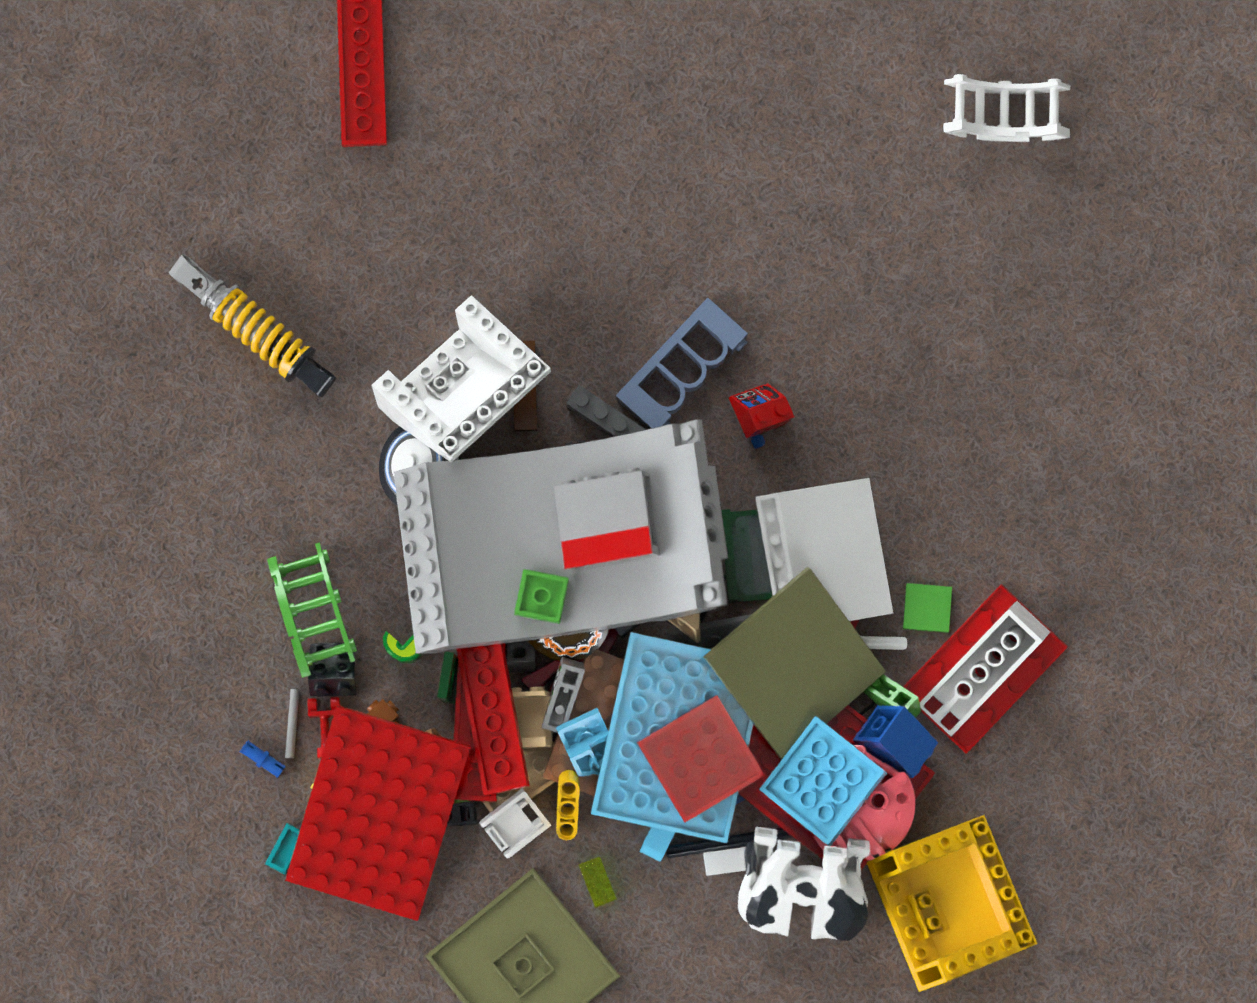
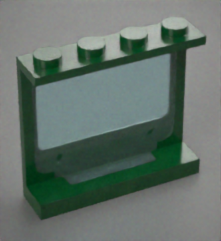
(746, 561)

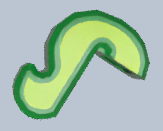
(402, 653)

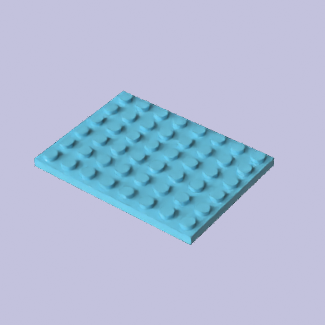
(656, 687)

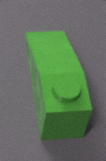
(889, 693)

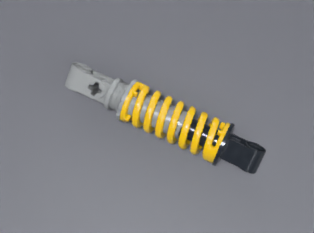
(229, 307)

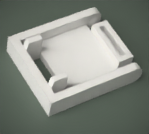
(511, 826)

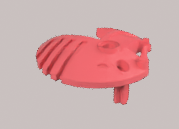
(882, 825)

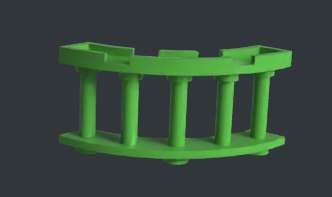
(290, 611)

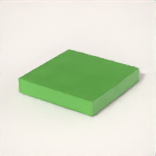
(541, 596)
(927, 608)

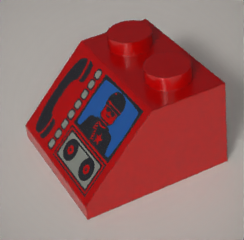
(761, 410)

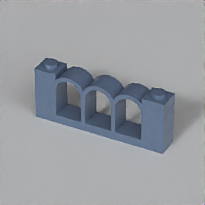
(719, 326)

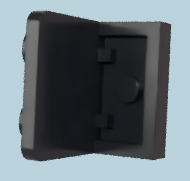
(332, 675)

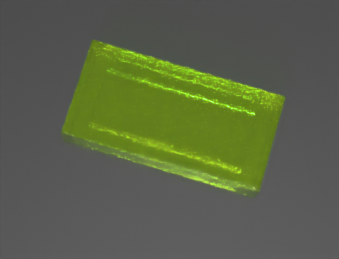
(597, 882)

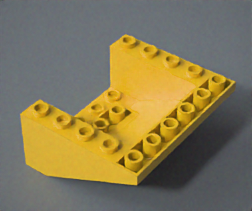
(951, 903)

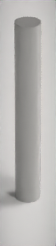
(292, 723)

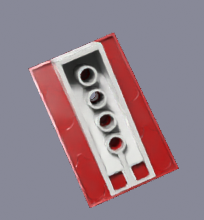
(972, 685)

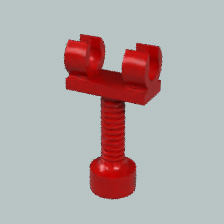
(324, 718)

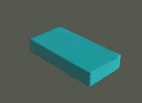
(283, 850)

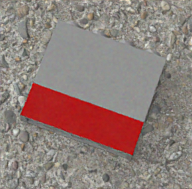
(604, 520)

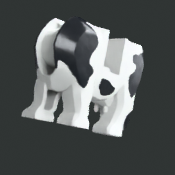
(776, 884)

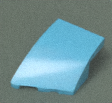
(585, 741)

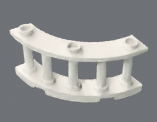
(1004, 131)

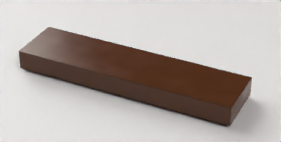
(526, 409)

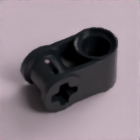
(460, 816)

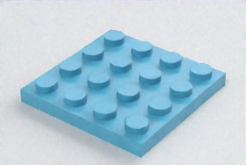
(823, 781)

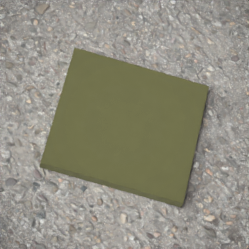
(794, 662)
(523, 951)

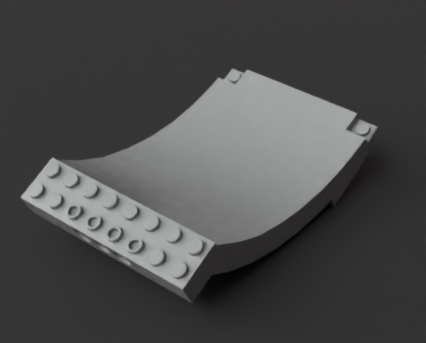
(488, 518)

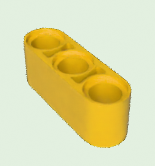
(567, 815)

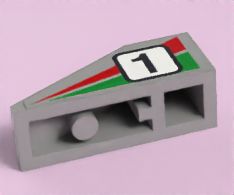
(563, 693)

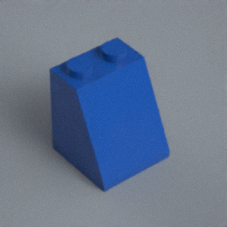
(896, 739)

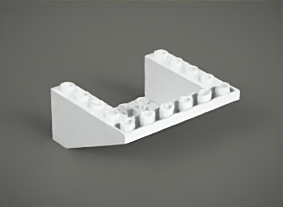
(462, 383)
(835, 536)

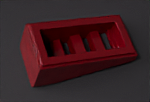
(541, 676)

